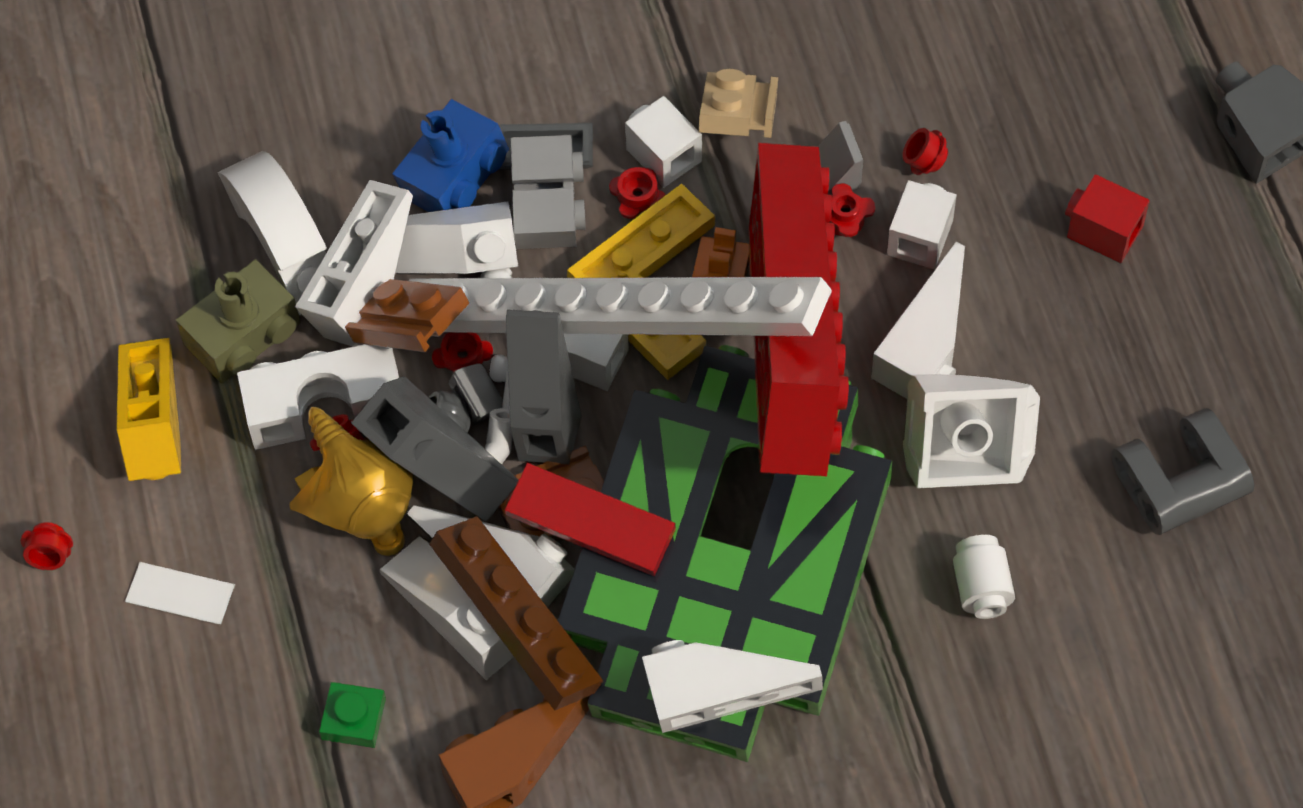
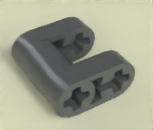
(1214, 482)

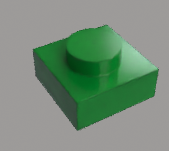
(352, 714)

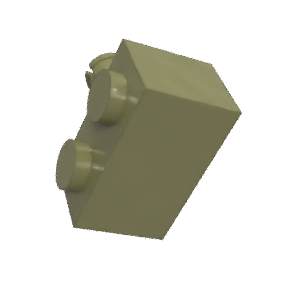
(238, 321)

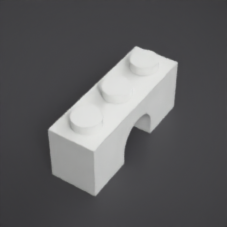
(281, 392)

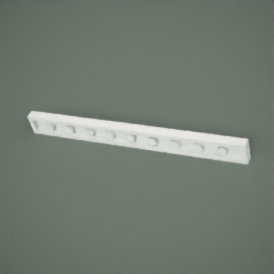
(648, 304)

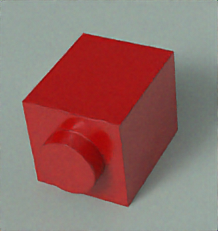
(1106, 217)

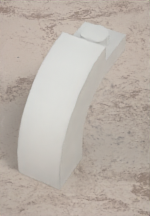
(278, 217)

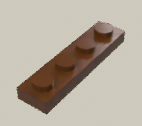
(516, 613)

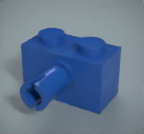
(451, 158)

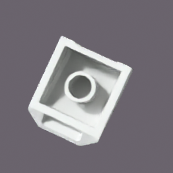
(969, 430)

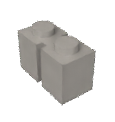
(544, 192)

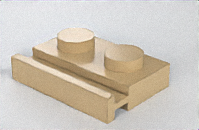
(737, 103)

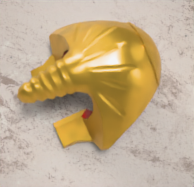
(354, 487)

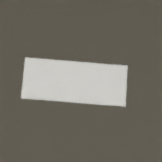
(180, 593)

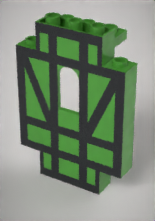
(773, 601)

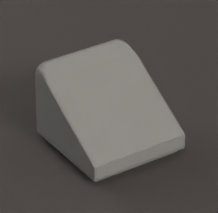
(842, 156)
(476, 391)

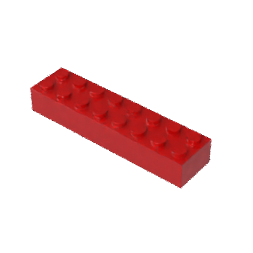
(797, 376)

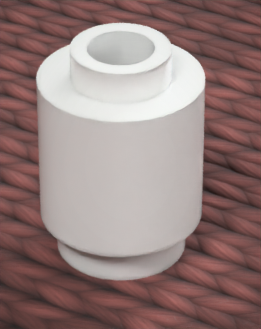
(983, 576)

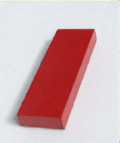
(590, 519)

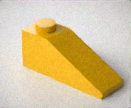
(148, 410)

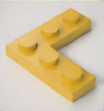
(643, 249)

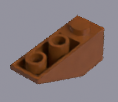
(510, 758)

